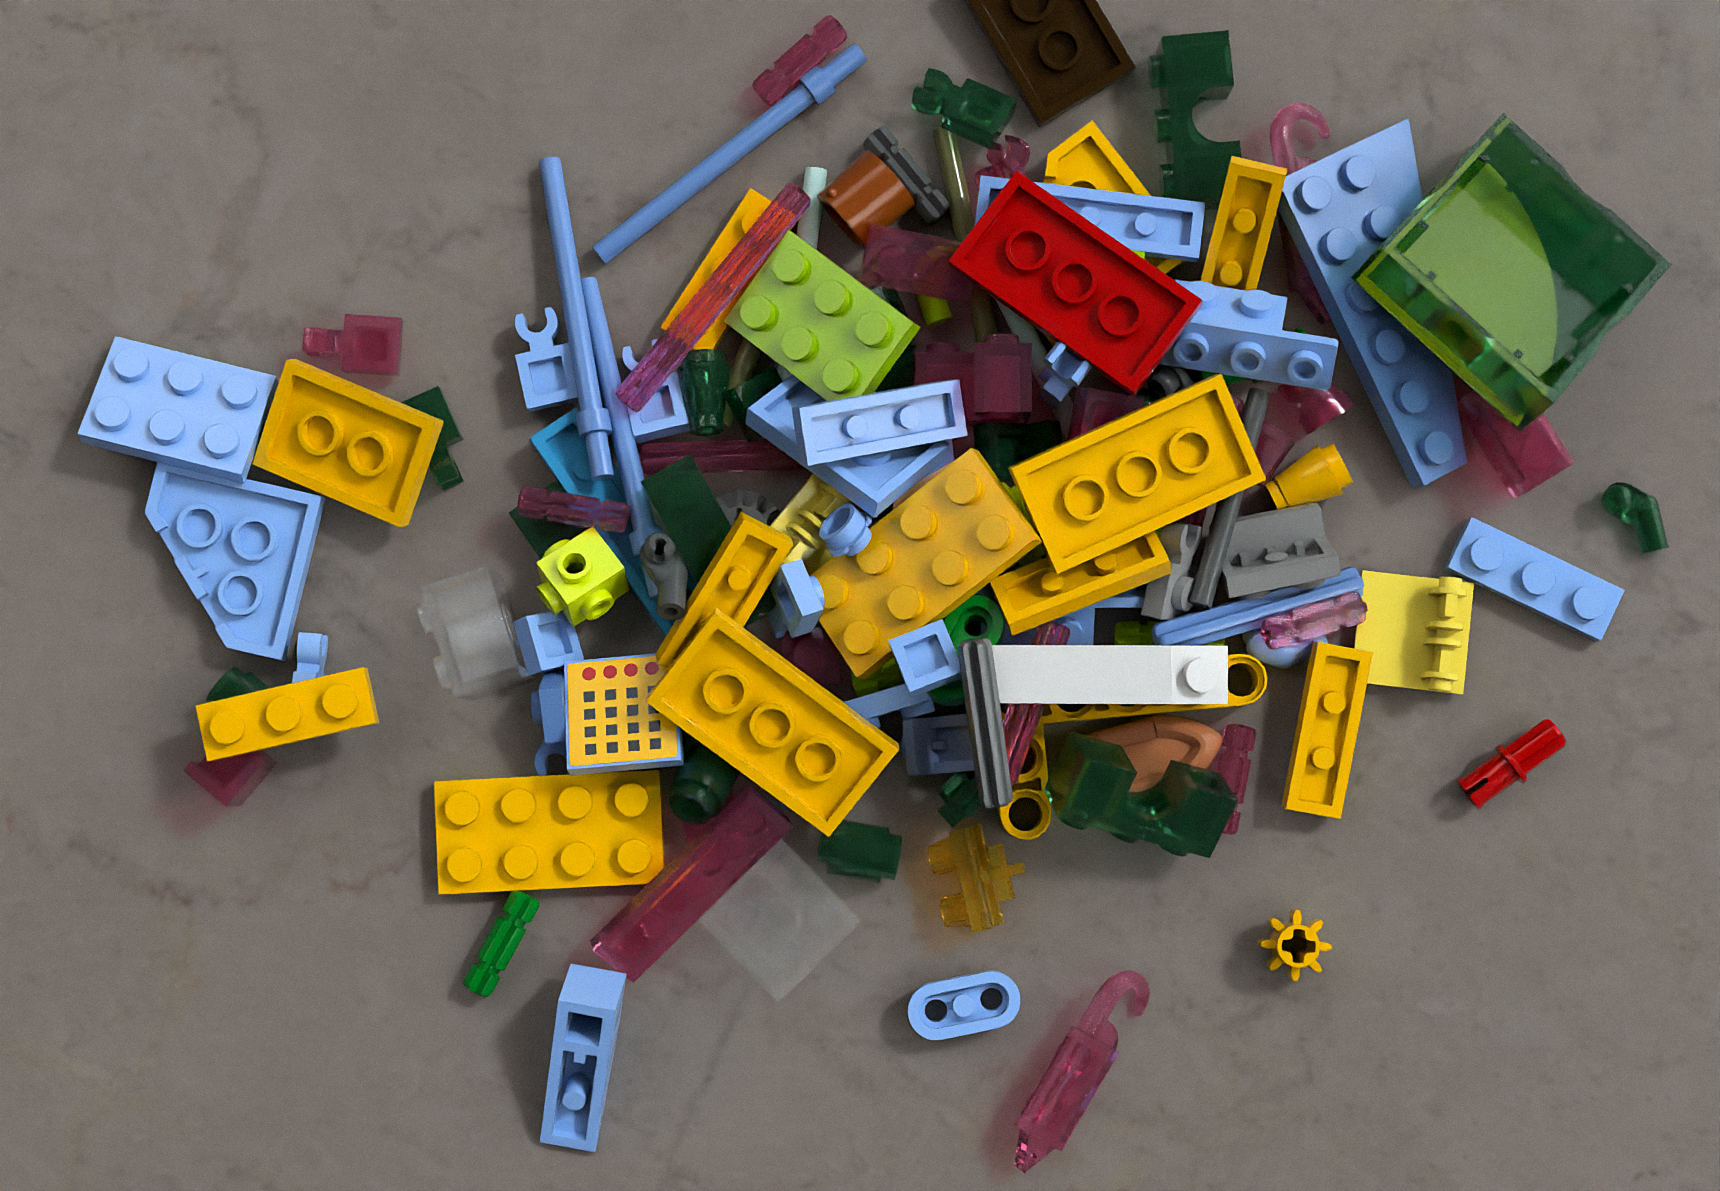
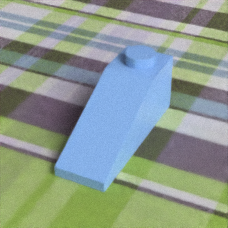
(582, 1056)

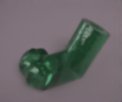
(1638, 510)

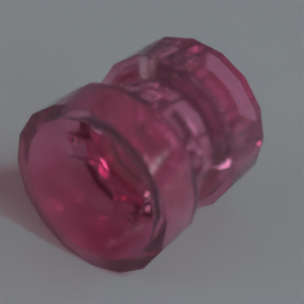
(1316, 405)

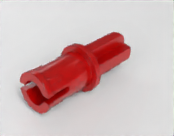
(1513, 762)

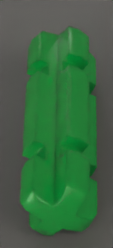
(501, 943)

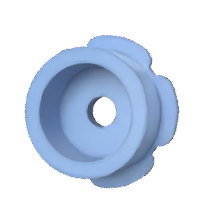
(846, 530)

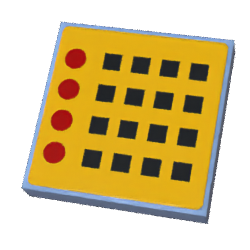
(611, 722)

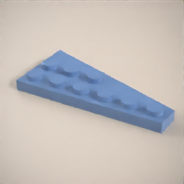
(1337, 220)

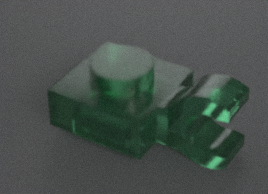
(442, 462)
(959, 799)

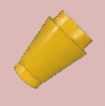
(1310, 479)

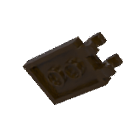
(1053, 50)

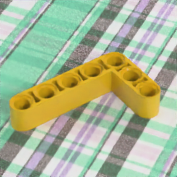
(1034, 781)

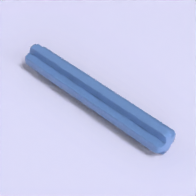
(1246, 615)

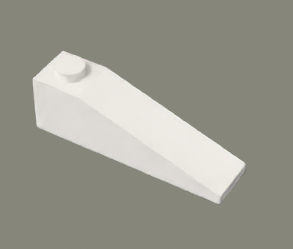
(1112, 674)

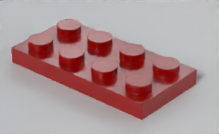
(1075, 283)

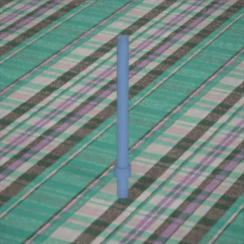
(814, 87)
(593, 419)
(622, 434)

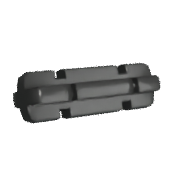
(929, 203)

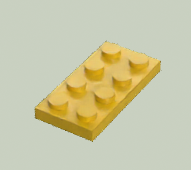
(1137, 473)
(922, 561)
(772, 722)
(549, 831)

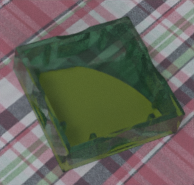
(1511, 273)

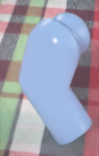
(1282, 657)

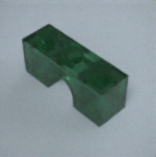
(1188, 73)
(1178, 813)

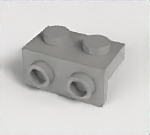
(1278, 552)

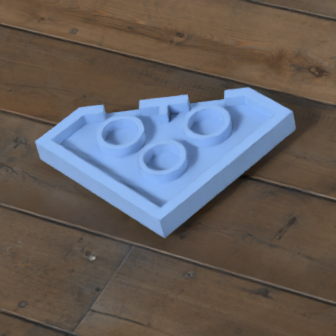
(239, 551)

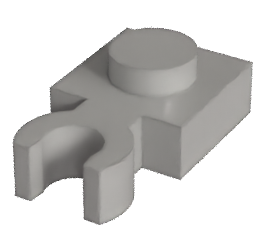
(1170, 594)

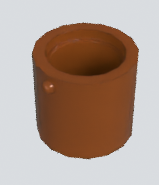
(865, 196)

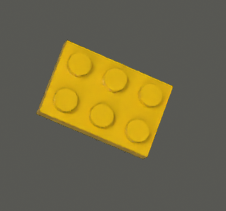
(347, 442)

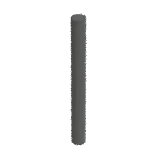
(1227, 511)

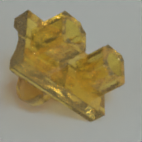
(982, 874)

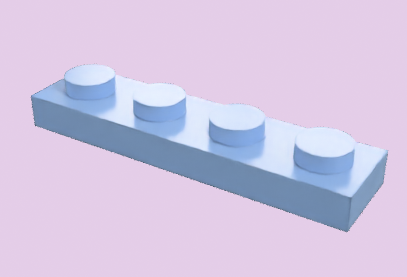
(1140, 222)

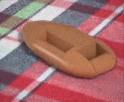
(1162, 738)

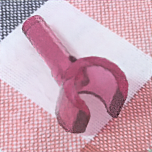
(1015, 159)

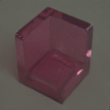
(232, 778)

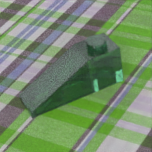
(694, 519)

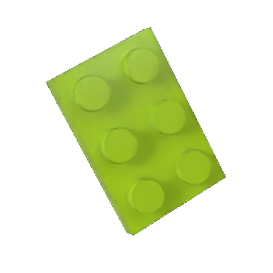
(820, 322)

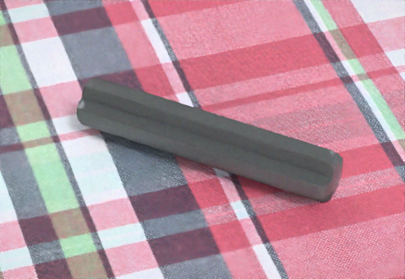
(985, 722)

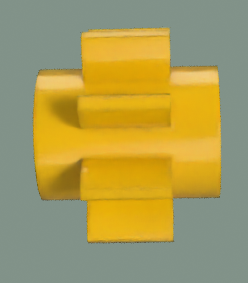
(1303, 957)

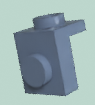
(937, 745)

